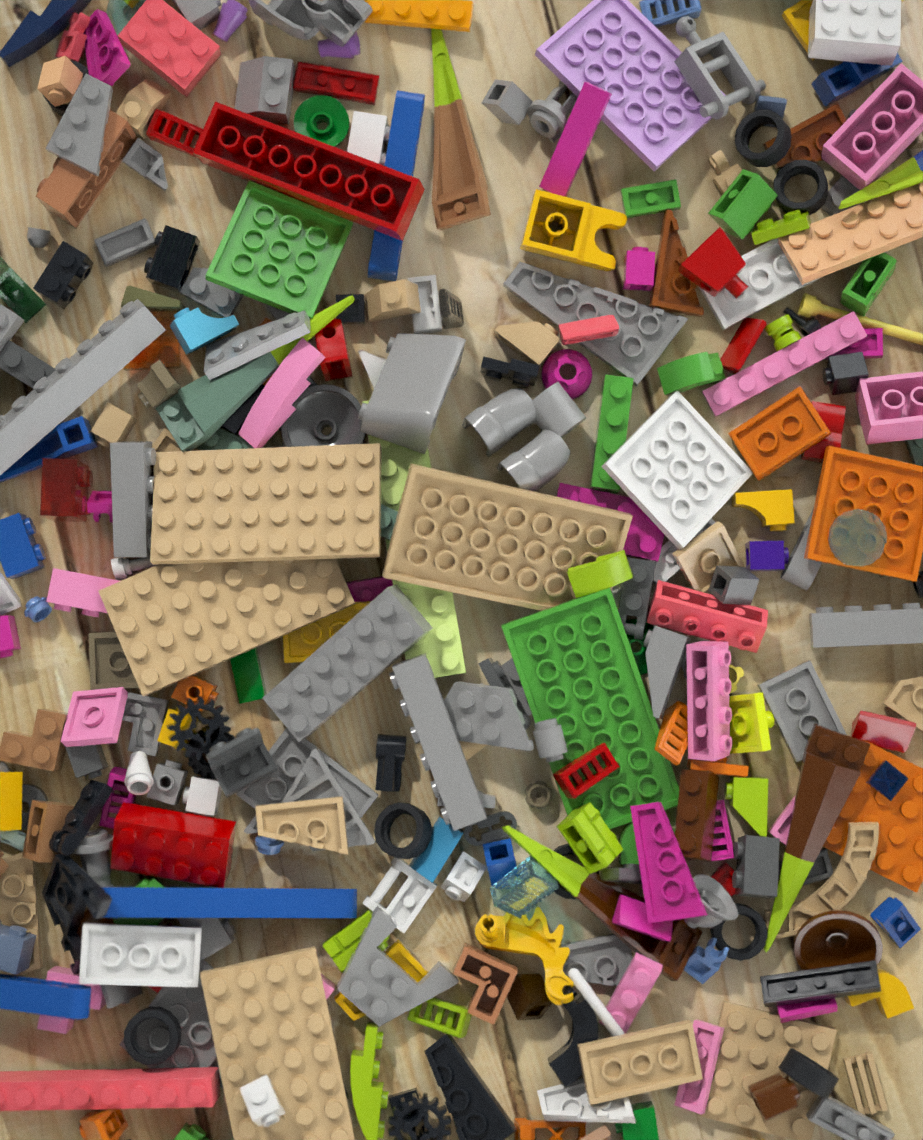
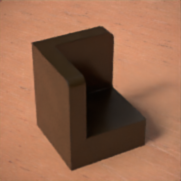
(528, 997)

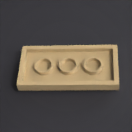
(640, 1062)

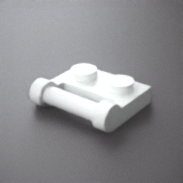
(408, 899)

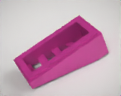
(115, 774)
(728, 853)

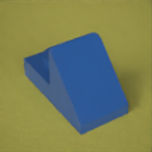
(895, 921)

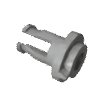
(550, 116)
(95, 856)

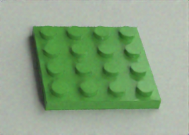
(279, 250)

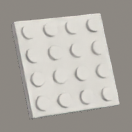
(677, 470)

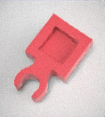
(73, 41)

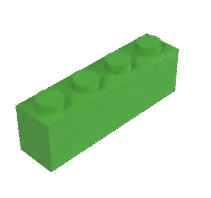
(610, 429)

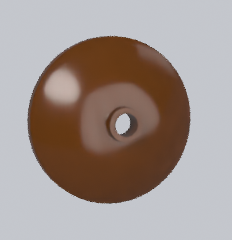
(819, 947)

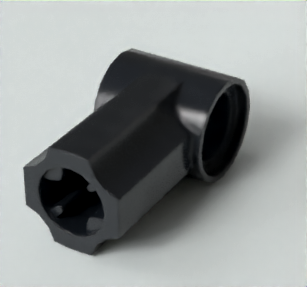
(390, 755)

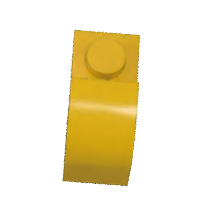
(891, 1000)

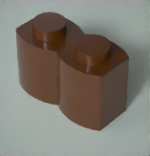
(774, 1095)

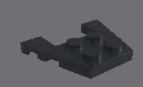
(66, 896)

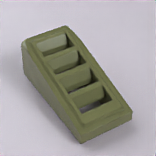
(152, 301)

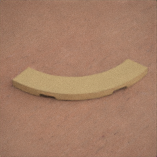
(841, 885)

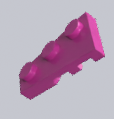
(104, 50)

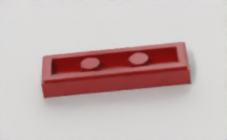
(336, 83)

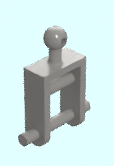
(726, 59)

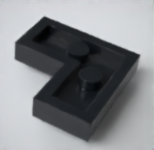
(520, 372)

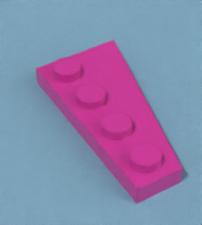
(663, 870)

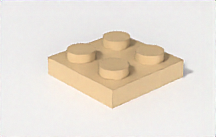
(704, 553)

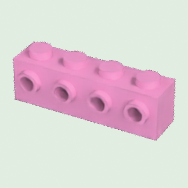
(708, 700)

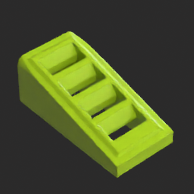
(454, 1008)

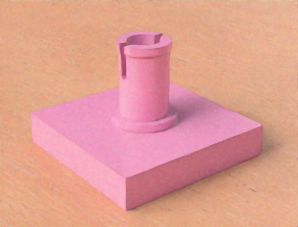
(94, 717)

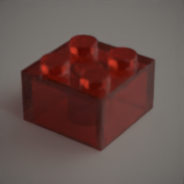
(65, 490)

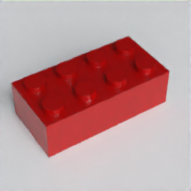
(172, 845)

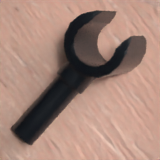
(806, 327)

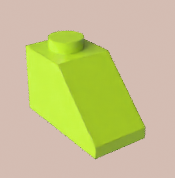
(749, 800)

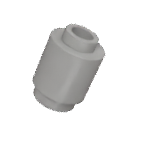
(549, 740)

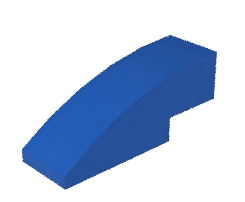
(848, 78)

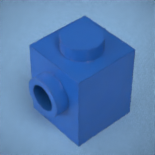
(499, 859)

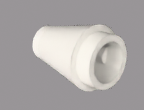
(138, 775)

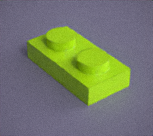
(769, 230)

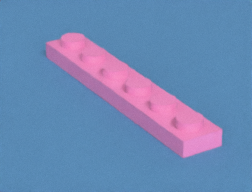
(784, 363)

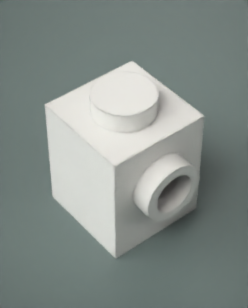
(202, 796)

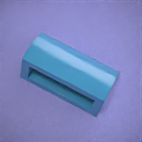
(438, 850)

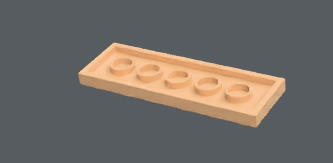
(855, 234)

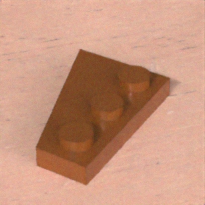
(811, 136)

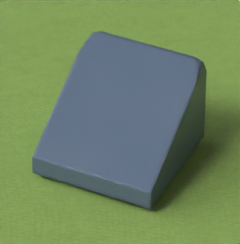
(773, 104)

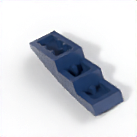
(39, 30)

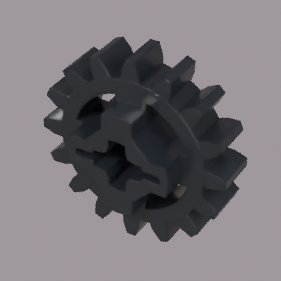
(186, 733)
(407, 1122)

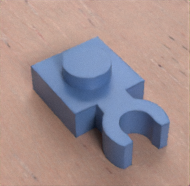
(705, 962)

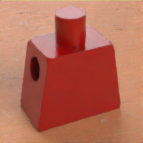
(715, 266)
(333, 346)

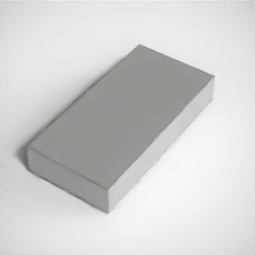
(125, 242)

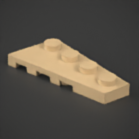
(20, 902)

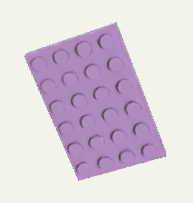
(634, 61)

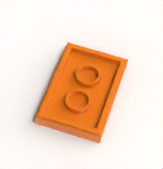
(779, 433)

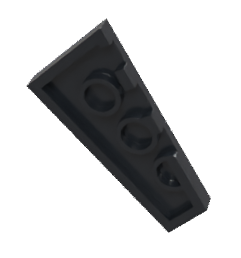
(466, 1094)

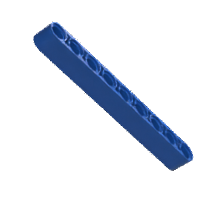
(231, 903)

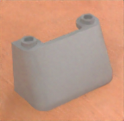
(412, 388)

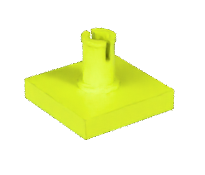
(750, 723)

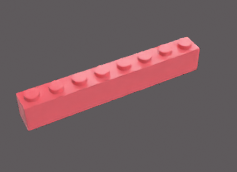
(109, 1089)

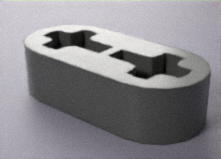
(491, 835)

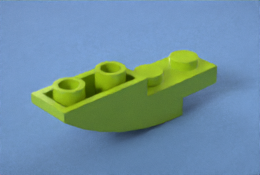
(366, 1093)

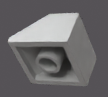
(266, 88)

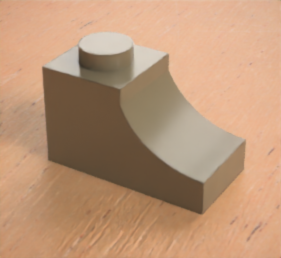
(157, 386)

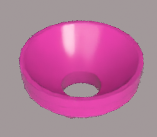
(579, 384)

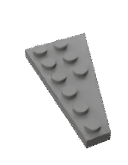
(642, 329)

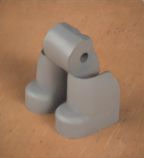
(304, 18)
(513, 412)

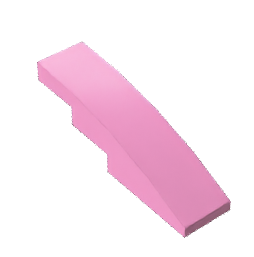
(279, 394)

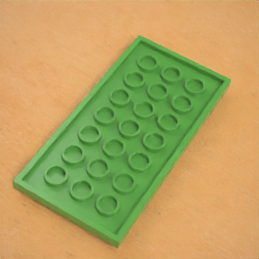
(585, 676)

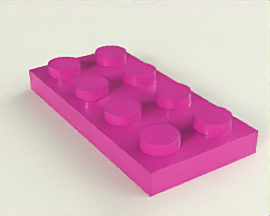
(643, 538)

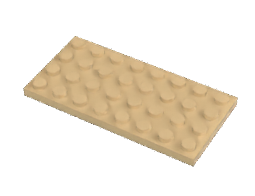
(267, 504)
(496, 539)
(202, 614)
(276, 1023)

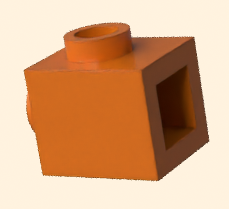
(194, 687)

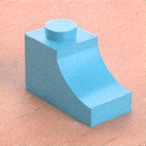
(196, 329)

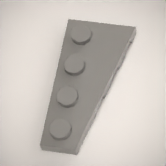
(248, 345)

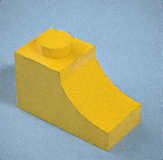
(771, 507)

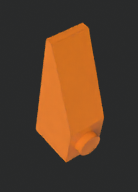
(103, 1124)

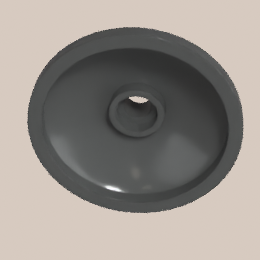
(321, 408)

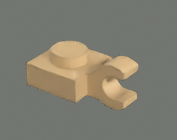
(725, 173)

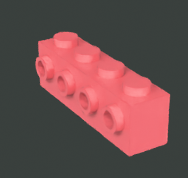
(706, 616)

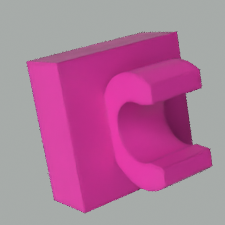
(99, 503)

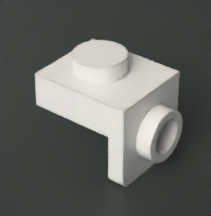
(262, 1102)

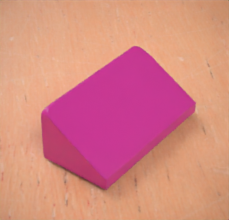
(633, 915)

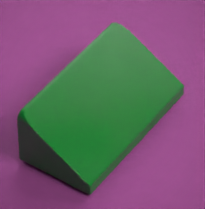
(248, 676)

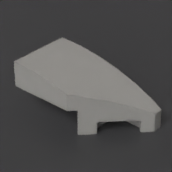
(146, 163)

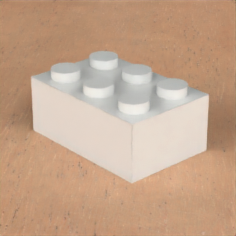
(855, 30)

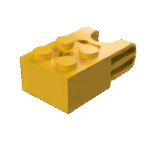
(578, 228)

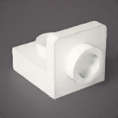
(463, 877)

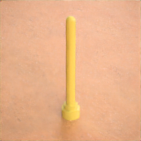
(811, 306)

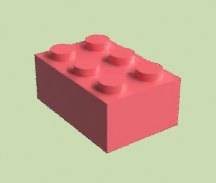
(169, 45)

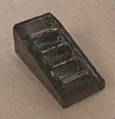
(450, 310)

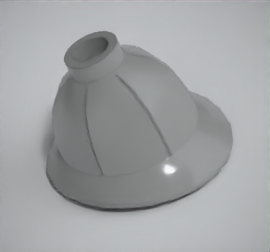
(716, 901)

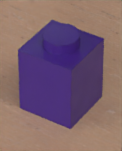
(766, 555)

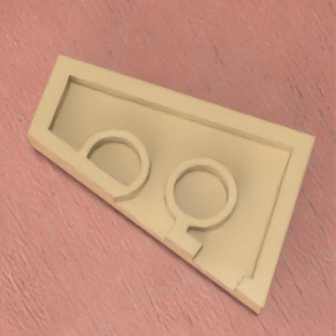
(306, 822)

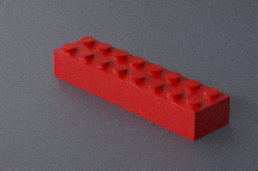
(309, 170)

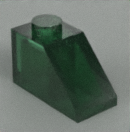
(18, 293)

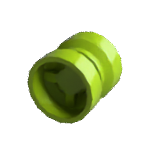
(780, 327)

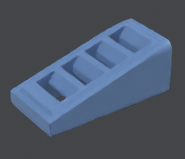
(672, 17)

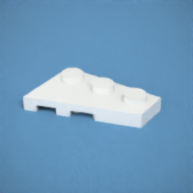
(572, 1105)

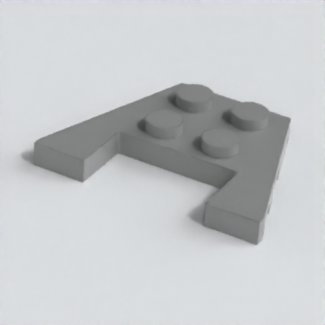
(380, 984)

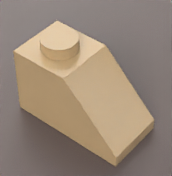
(141, 104)
(392, 300)
(529, 340)

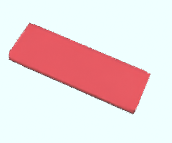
(588, 329)

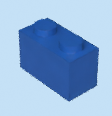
(18, 547)

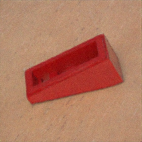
(154, 127)
(565, 784)

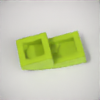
(601, 574)

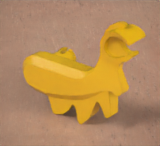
(530, 938)

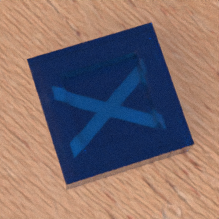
(887, 780)

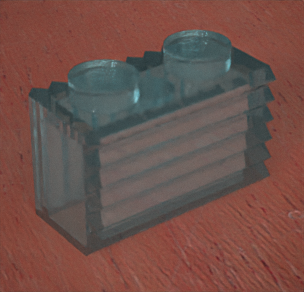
(523, 888)

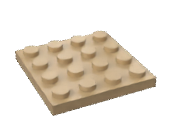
(753, 1050)

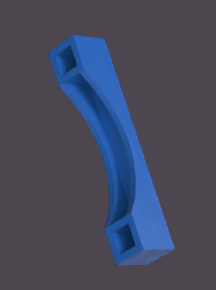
(60, 443)

